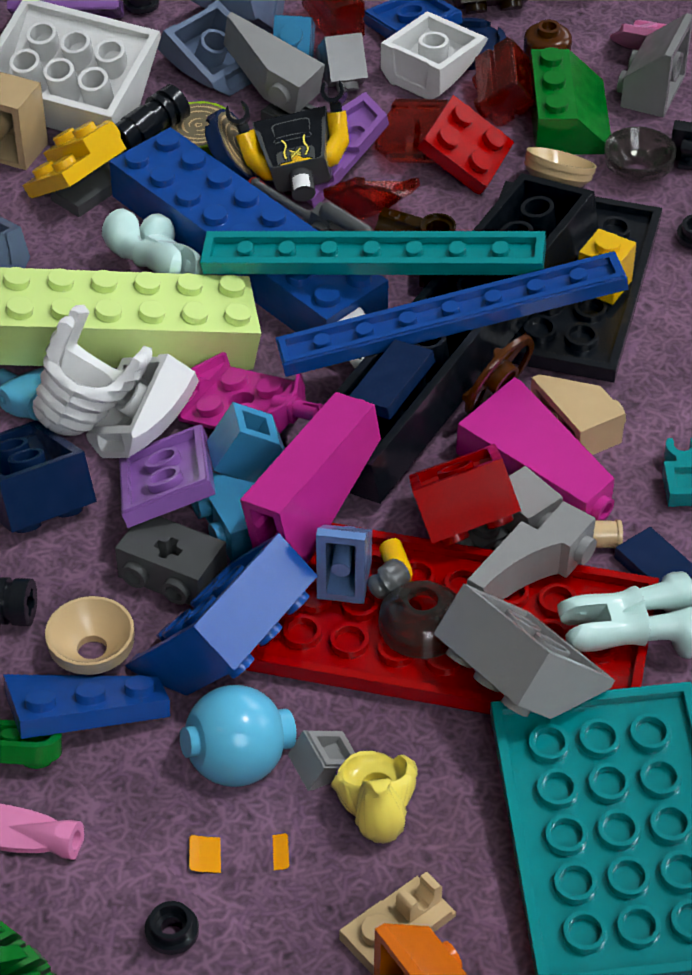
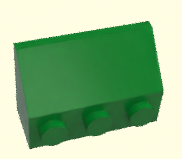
(567, 103)

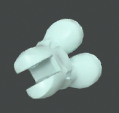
(150, 244)
(623, 618)

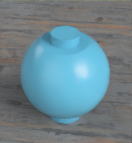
(236, 735)

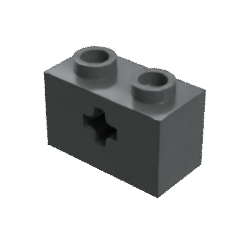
(169, 559)

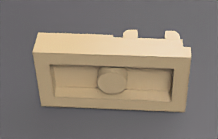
(412, 904)

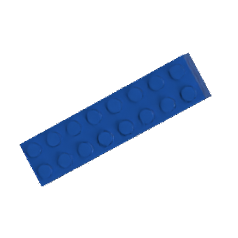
(204, 195)

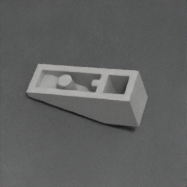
(273, 66)

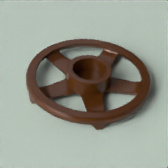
(498, 371)

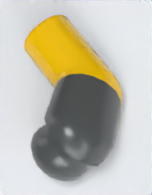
(393, 572)

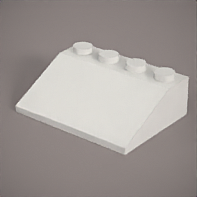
(83, 60)

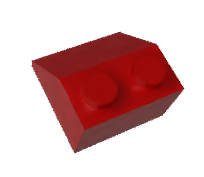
(465, 495)

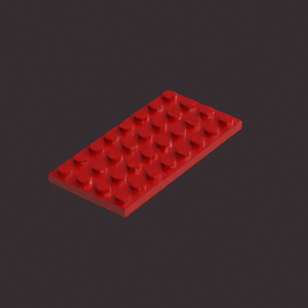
(344, 649)

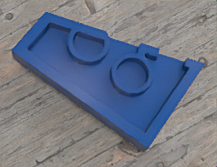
(82, 702)

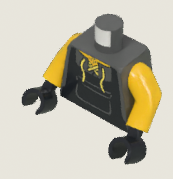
(296, 147)

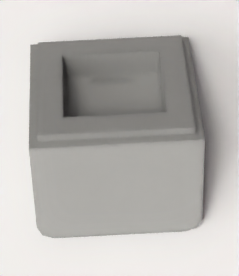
(319, 756)

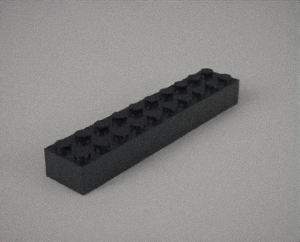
(528, 205)

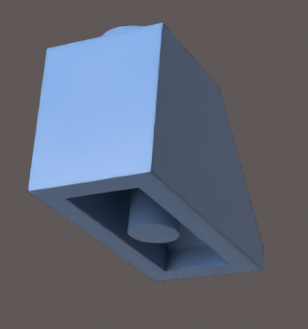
(343, 563)

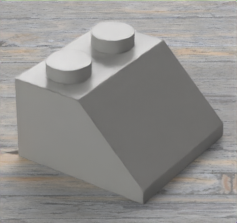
(657, 68)

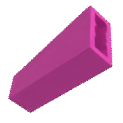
(536, 439)
(312, 475)

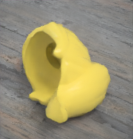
(376, 792)

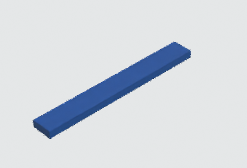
(451, 313)

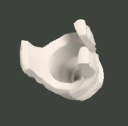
(76, 385)

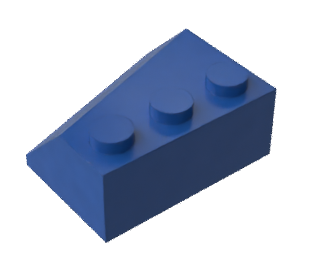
(229, 619)

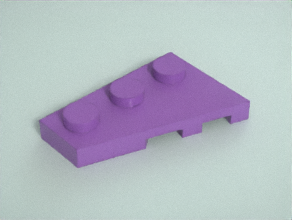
(365, 125)

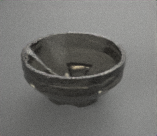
(640, 147)
(410, 629)

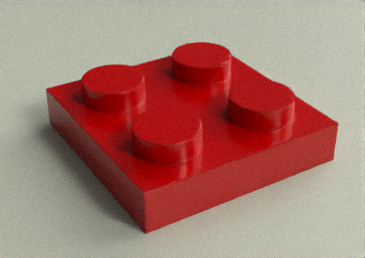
(465, 145)

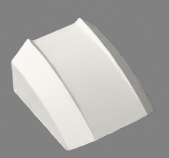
(429, 55)
(145, 409)

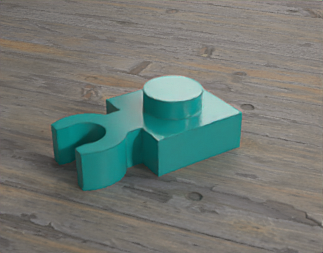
(677, 475)

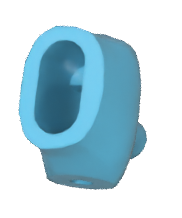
(19, 392)

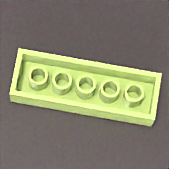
(169, 312)

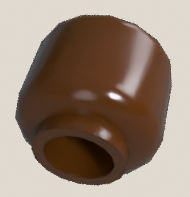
(546, 34)

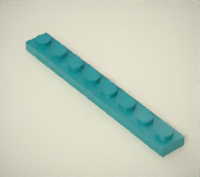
(374, 252)

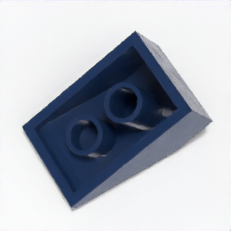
(40, 477)

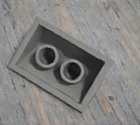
(518, 655)

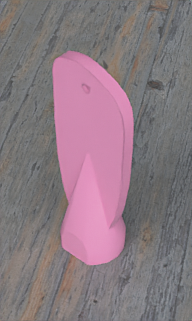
(35, 832)

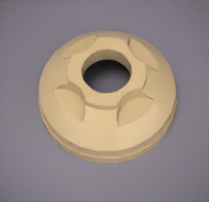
(559, 166)
(90, 621)

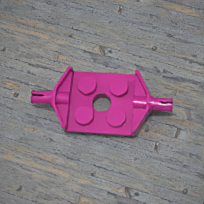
(223, 384)

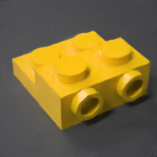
(75, 157)

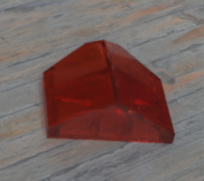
(407, 126)
(369, 197)

